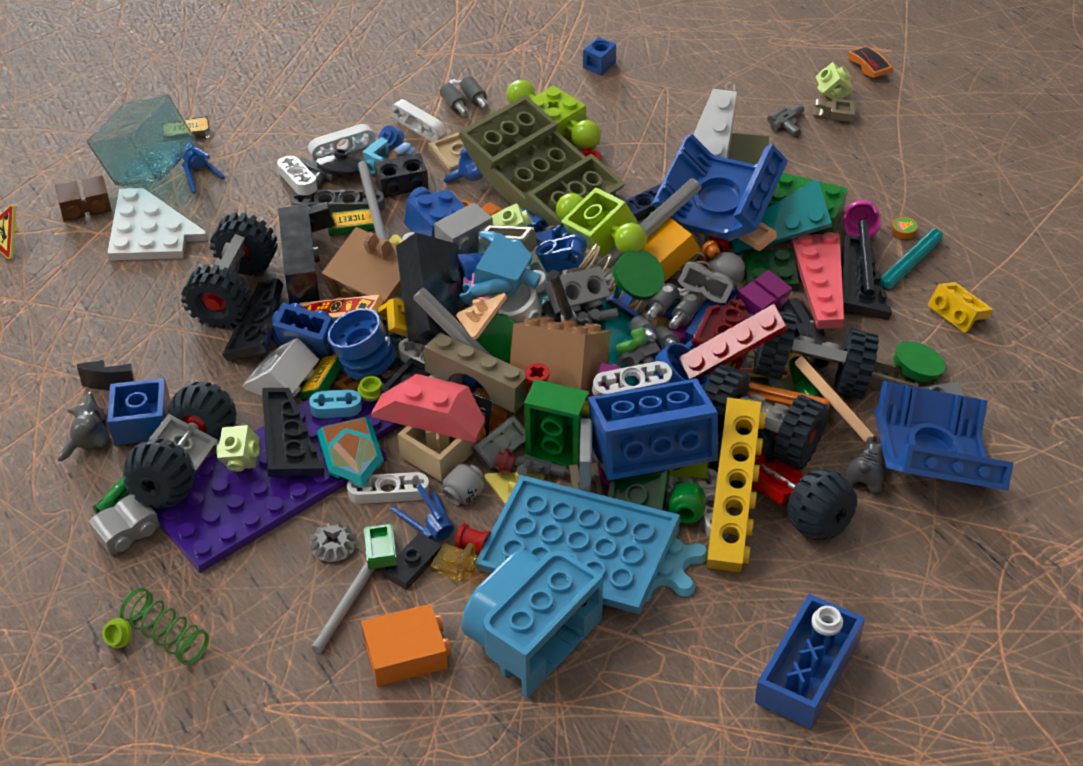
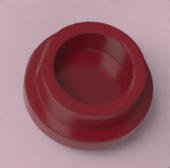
(505, 462)

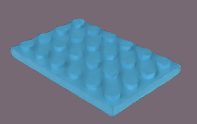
(604, 533)

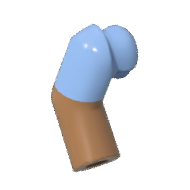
(403, 149)

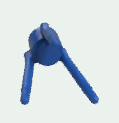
(197, 159)
(437, 523)

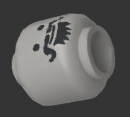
(463, 484)

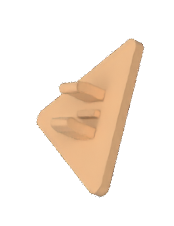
(478, 316)

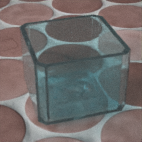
(142, 141)

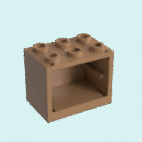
(566, 349)

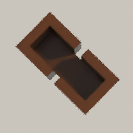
(74, 207)

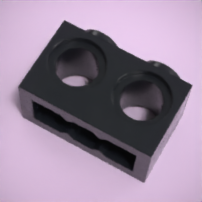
(401, 174)

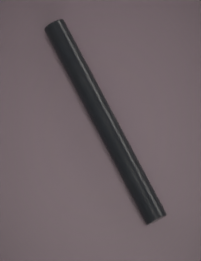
(866, 258)

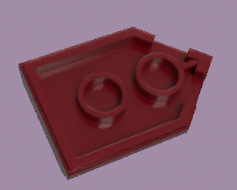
(718, 320)

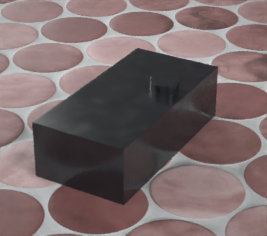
(298, 254)
(433, 266)

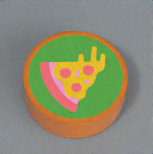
(904, 228)

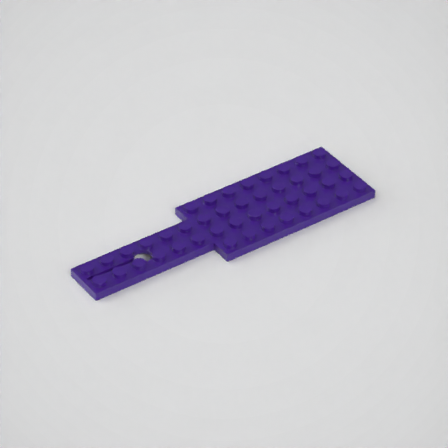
(238, 507)

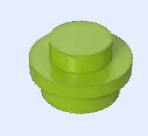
(370, 388)
(117, 633)

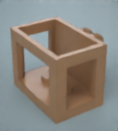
(364, 267)

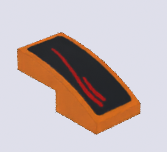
(871, 61)

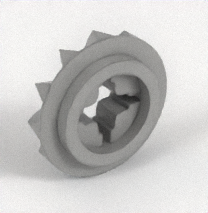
(332, 551)

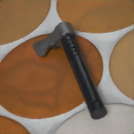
(562, 300)

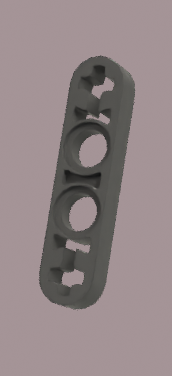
(337, 199)

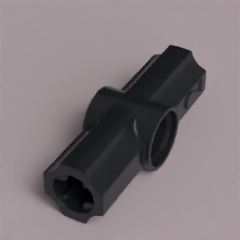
(806, 326)

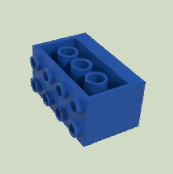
(653, 429)

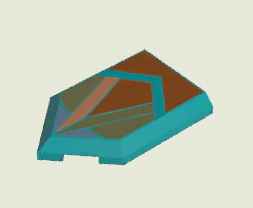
(351, 450)

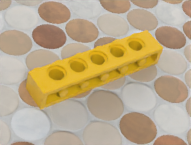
(738, 415)

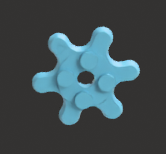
(674, 565)

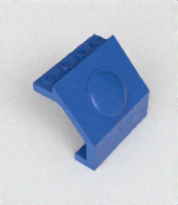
(731, 192)
(937, 436)

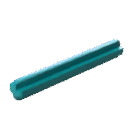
(911, 258)

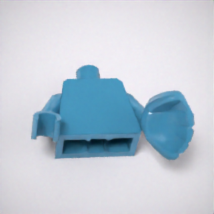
(501, 268)

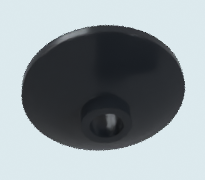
(338, 162)

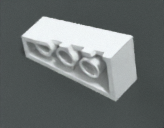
(717, 122)

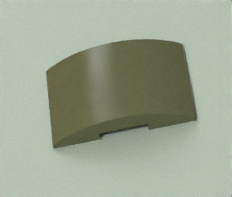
(532, 161)

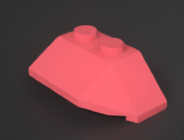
(433, 407)

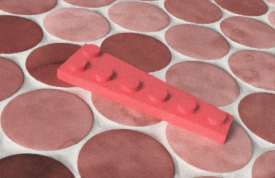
(821, 274)

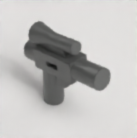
(786, 120)
(319, 173)
(598, 316)
(530, 464)

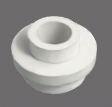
(830, 615)

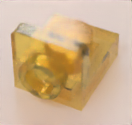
(455, 562)

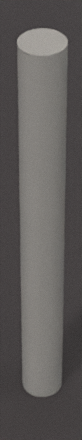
(342, 609)

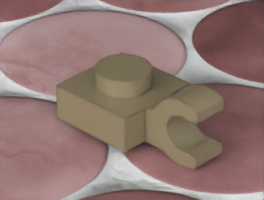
(837, 109)

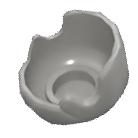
(729, 265)

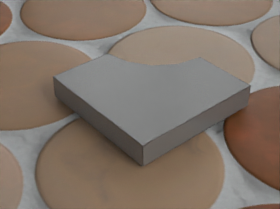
(585, 454)

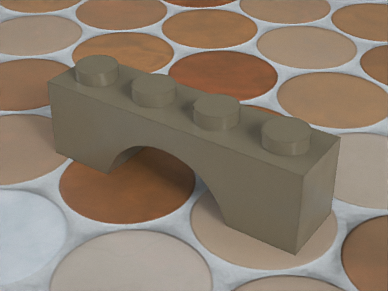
(501, 380)

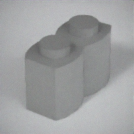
(699, 279)
(123, 524)

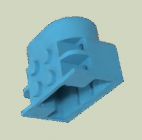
(533, 613)

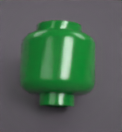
(687, 501)

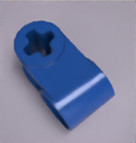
(561, 254)

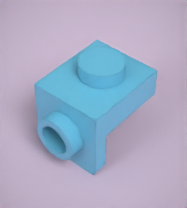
(376, 152)

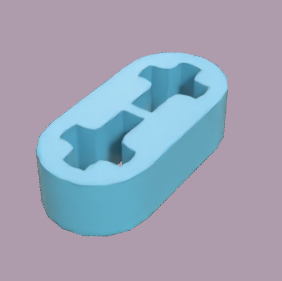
(335, 404)

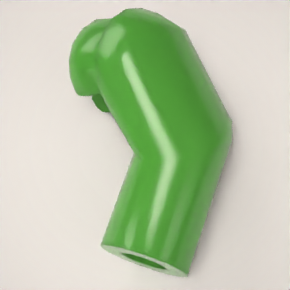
(639, 339)

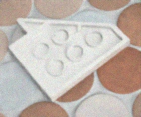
(149, 228)

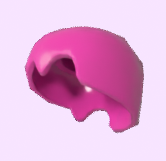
(860, 211)

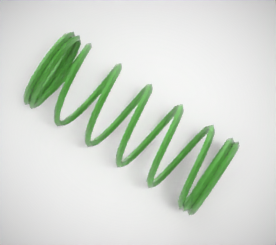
(144, 611)

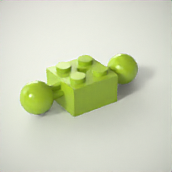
(562, 108)
(601, 221)

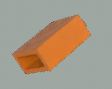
(405, 644)

